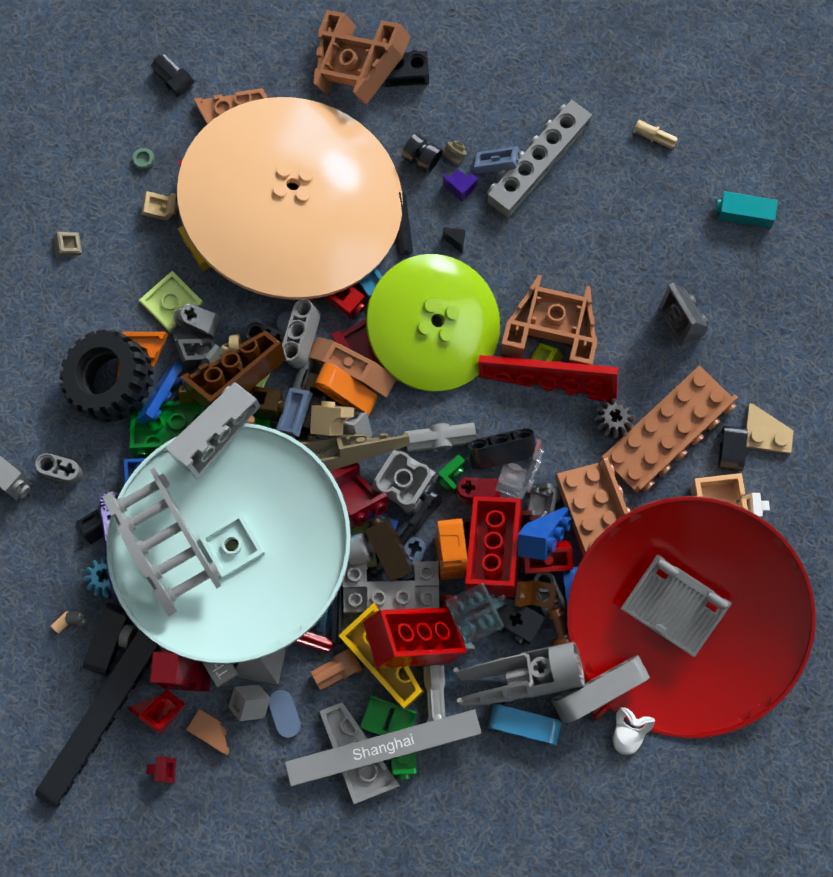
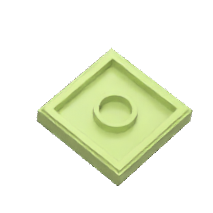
(167, 297)

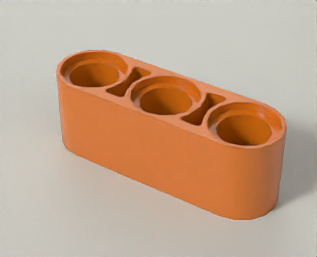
(345, 389)

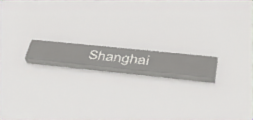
(383, 747)

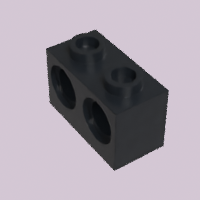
(407, 74)

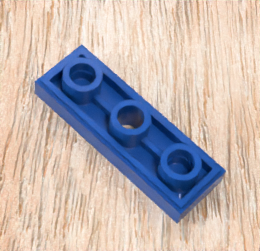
(160, 393)

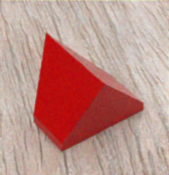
(158, 711)

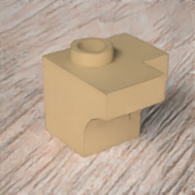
(329, 418)

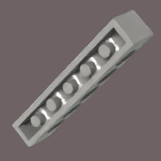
(569, 114)

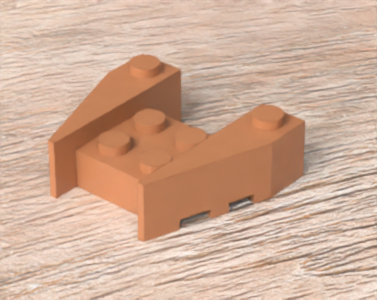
(356, 59)
(555, 318)

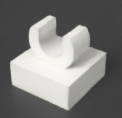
(755, 504)

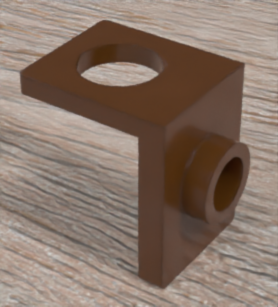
(527, 594)

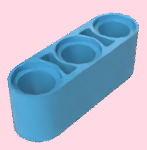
(525, 724)

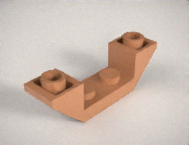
(354, 364)

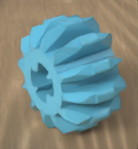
(95, 580)

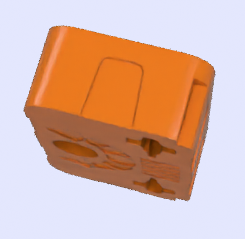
(450, 549)

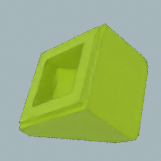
(546, 353)

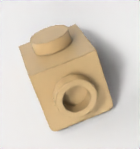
(159, 206)

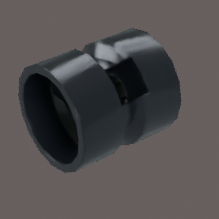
(429, 154)

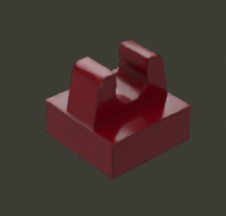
(163, 769)

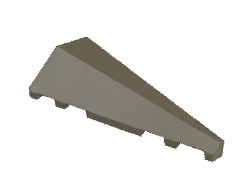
(348, 449)

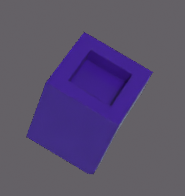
(460, 184)

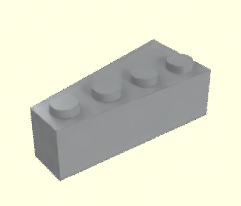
(213, 429)

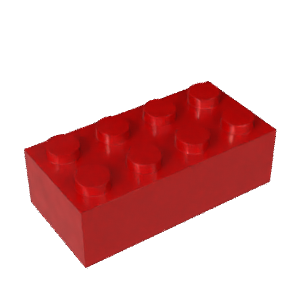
(494, 545)
(413, 637)

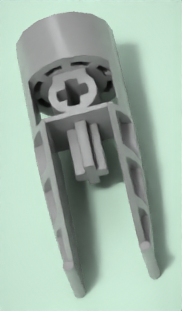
(561, 673)

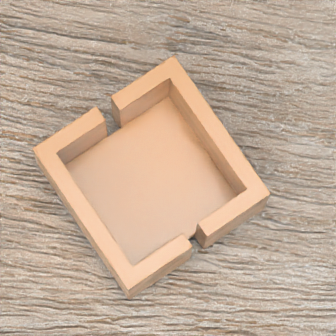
(721, 487)

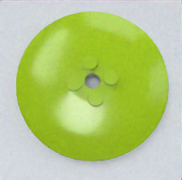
(403, 330)

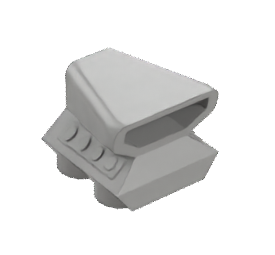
(404, 480)

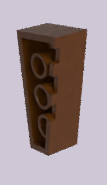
(244, 366)

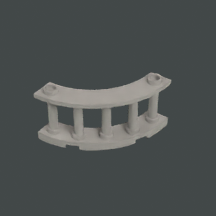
(139, 548)

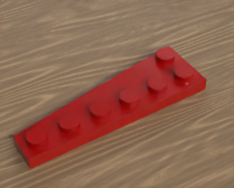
(593, 380)

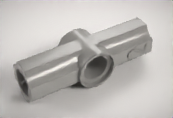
(441, 436)

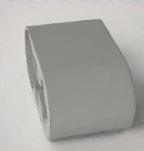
(56, 472)

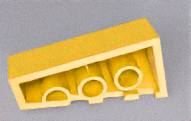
(396, 680)

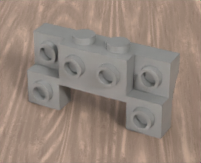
(393, 595)

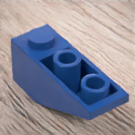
(542, 535)

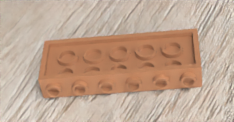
(669, 430)
(592, 500)

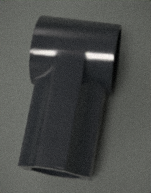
(174, 78)

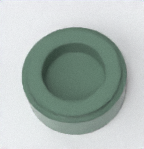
(143, 159)

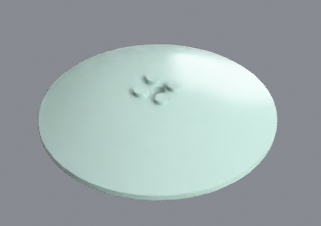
(287, 559)

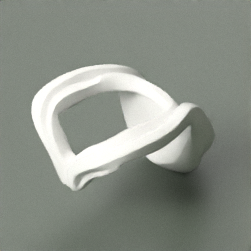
(629, 739)

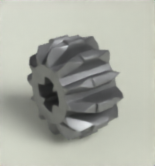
(606, 414)

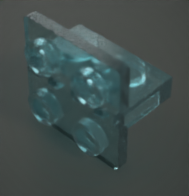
(476, 612)

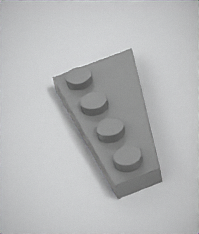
(363, 781)

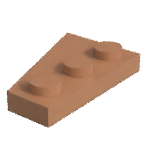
(213, 107)

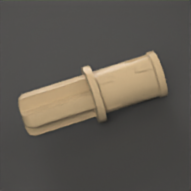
(654, 134)

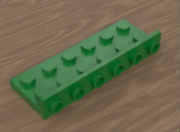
(170, 423)

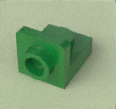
(452, 469)
(404, 766)

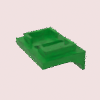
(378, 712)

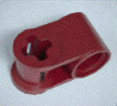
(478, 487)

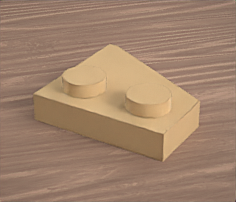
(767, 432)

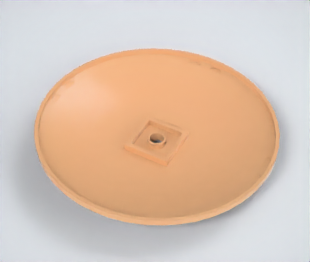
(281, 238)

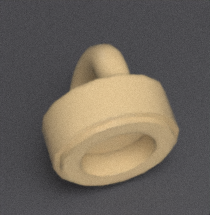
(233, 344)

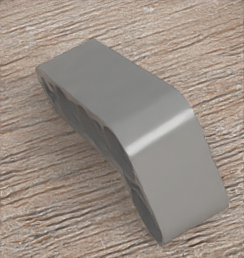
(600, 690)

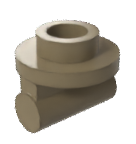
(454, 152)

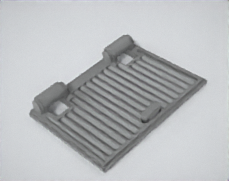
(676, 606)

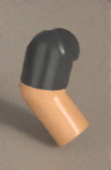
(69, 618)

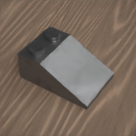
(682, 314)

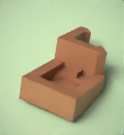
(209, 730)

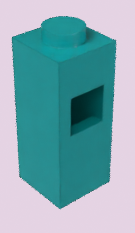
(746, 209)

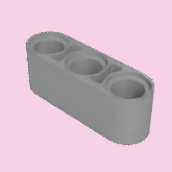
(299, 322)

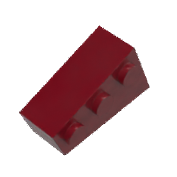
(178, 673)

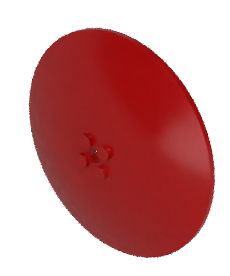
(752, 651)

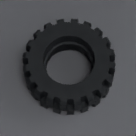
(83, 364)

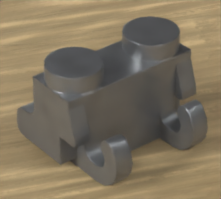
(541, 501)

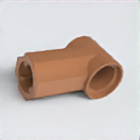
(339, 668)

